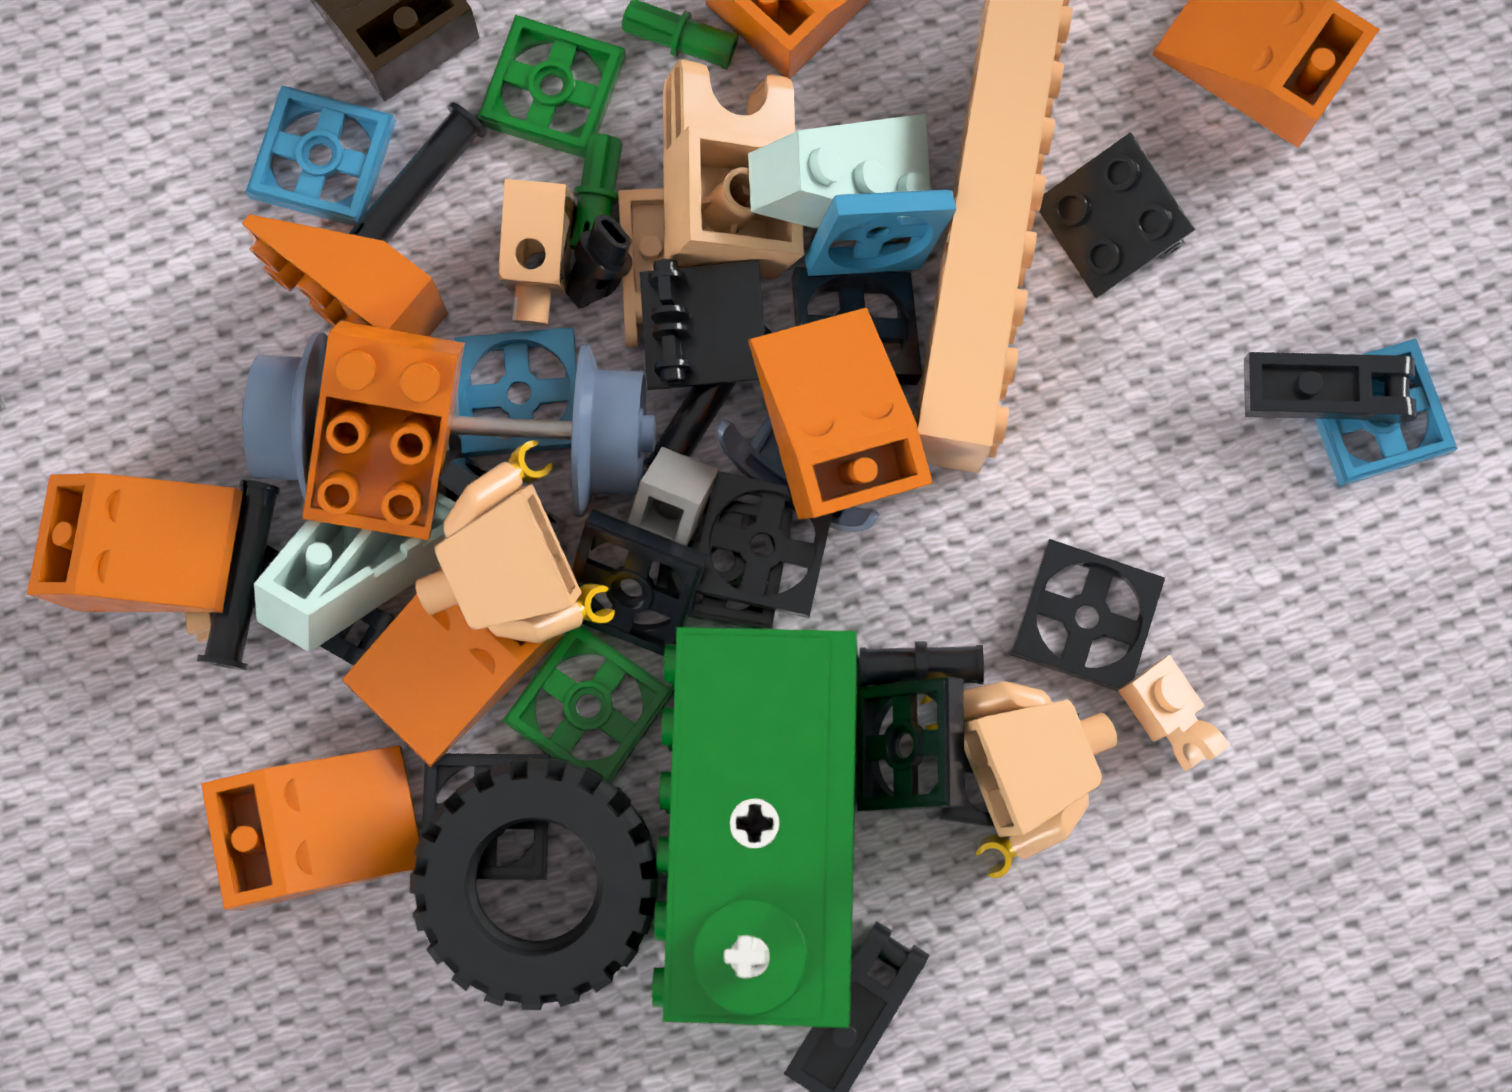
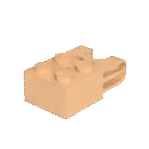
(708, 173)

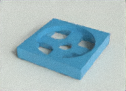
(291, 106)
(856, 214)
(517, 368)
(1435, 443)

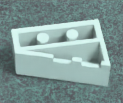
(806, 169)
(339, 575)

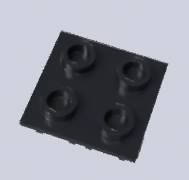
(1115, 215)
(700, 323)

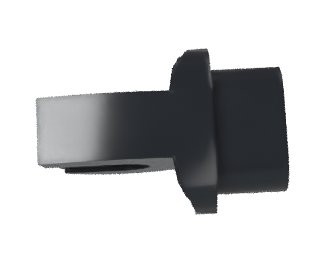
(600, 262)

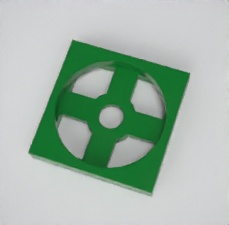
(528, 34)
(576, 643)

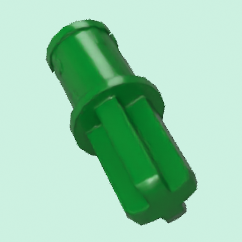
(680, 33)
(598, 183)

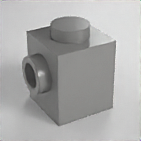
(673, 496)

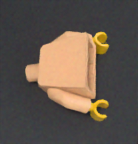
(507, 561)
(1030, 765)

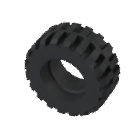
(516, 967)

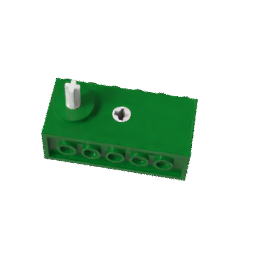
(768, 923)

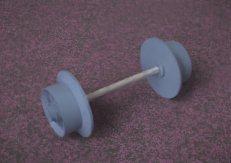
(605, 432)

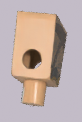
(535, 220)

